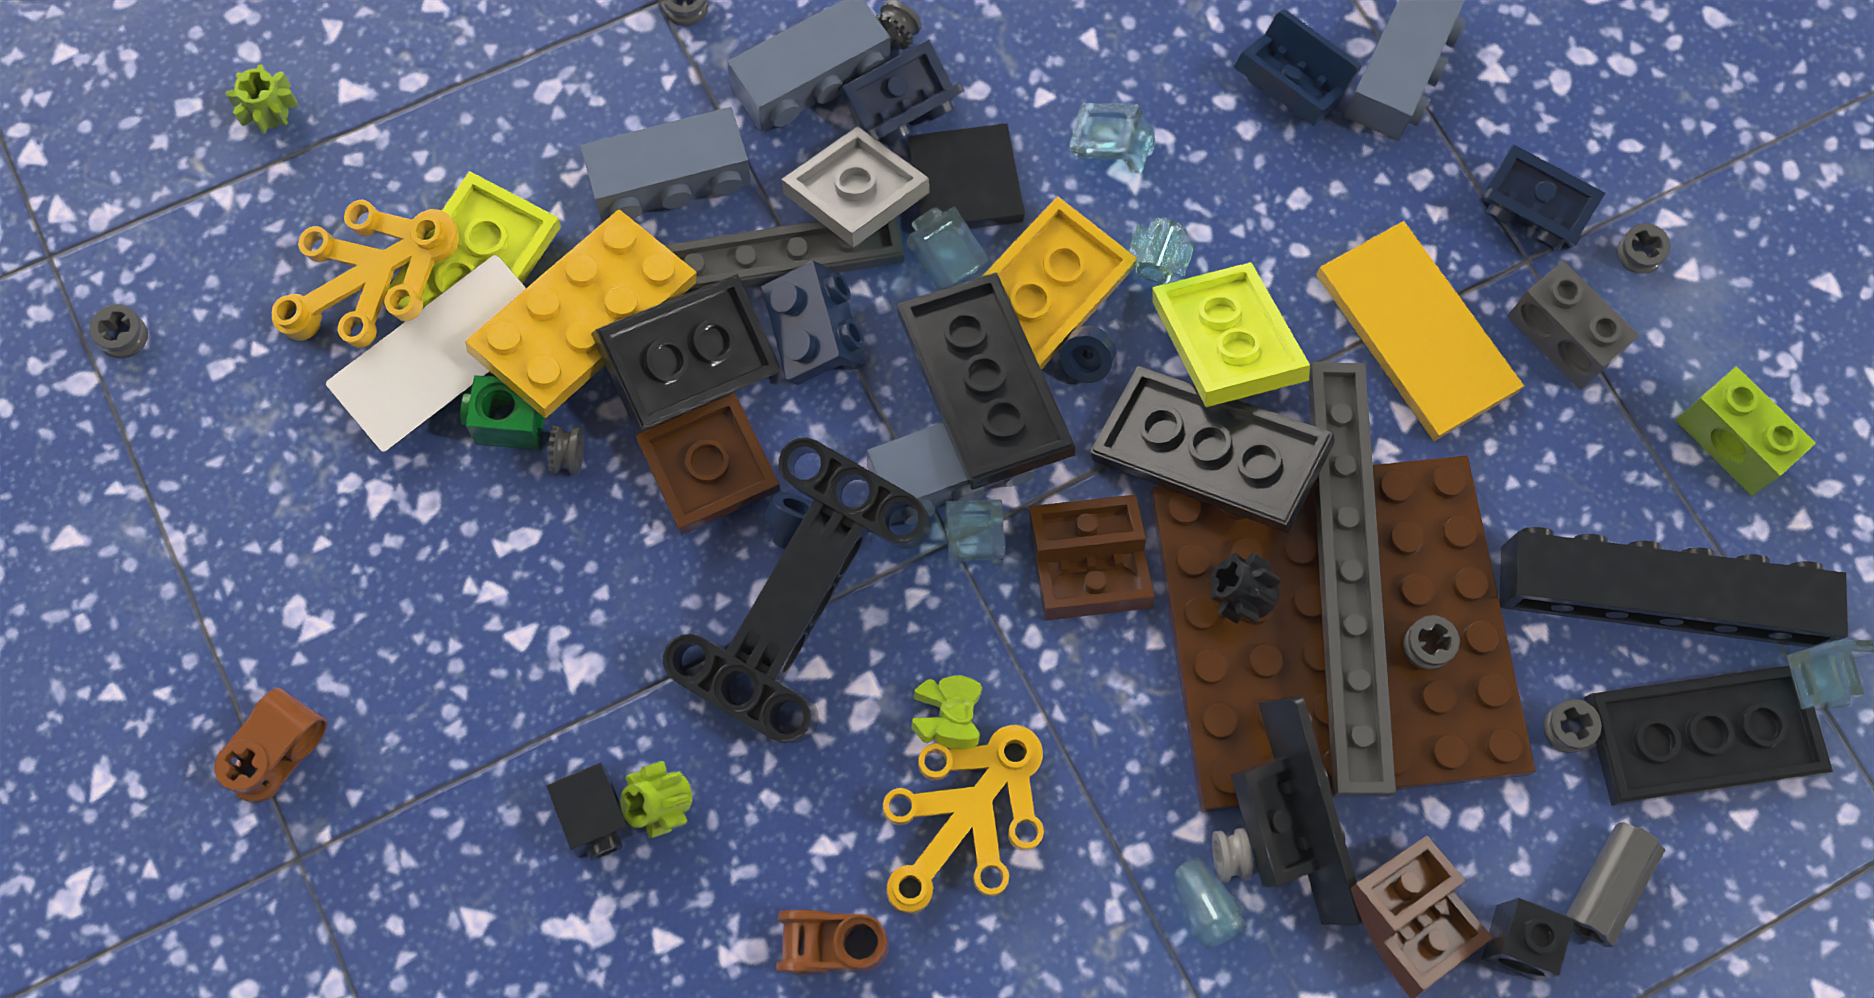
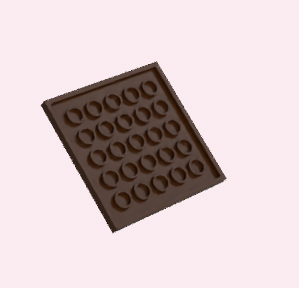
(1433, 561)

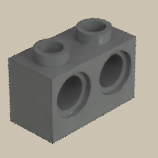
(1572, 325)

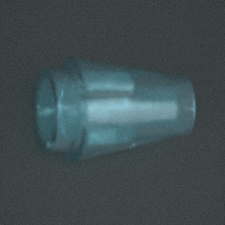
(1208, 904)

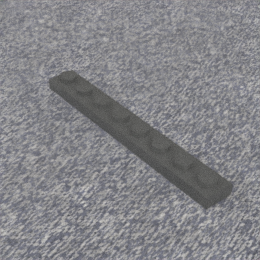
(1351, 586)

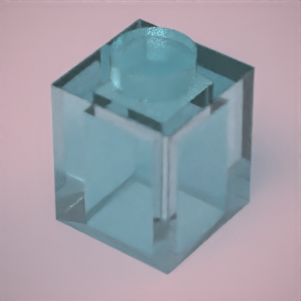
(946, 247)

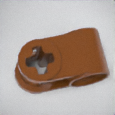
(273, 741)
(826, 943)

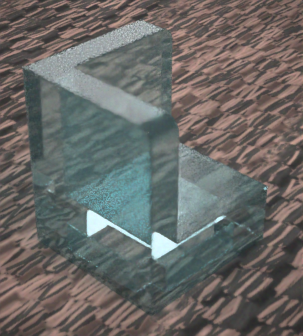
(975, 531)
(1828, 673)

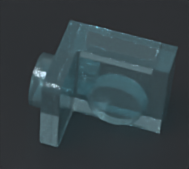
(1113, 133)

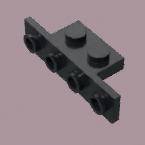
(1294, 814)

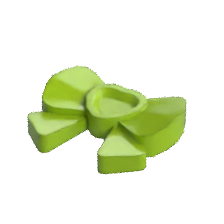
(956, 701)

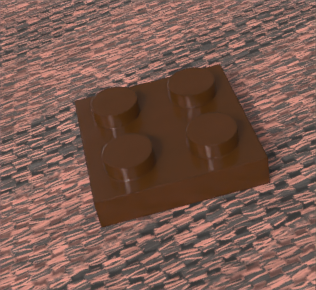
(707, 463)

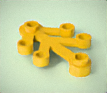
(371, 272)
(970, 809)

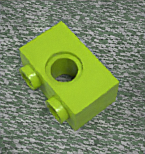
(1745, 431)

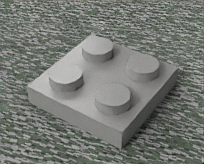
(855, 186)

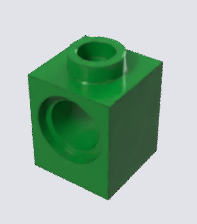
(519, 430)

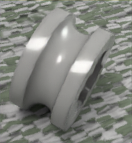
(1232, 855)

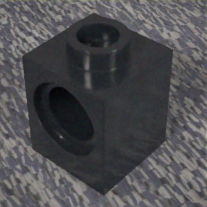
(590, 812)
(1528, 939)

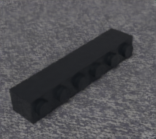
(1673, 588)

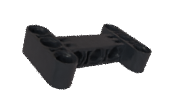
(796, 591)

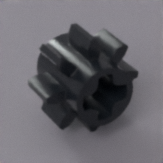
(1244, 588)

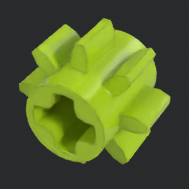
(261, 98)
(656, 799)

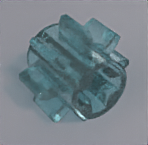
(1161, 250)

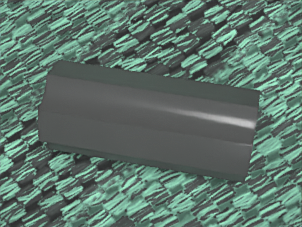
(1615, 884)

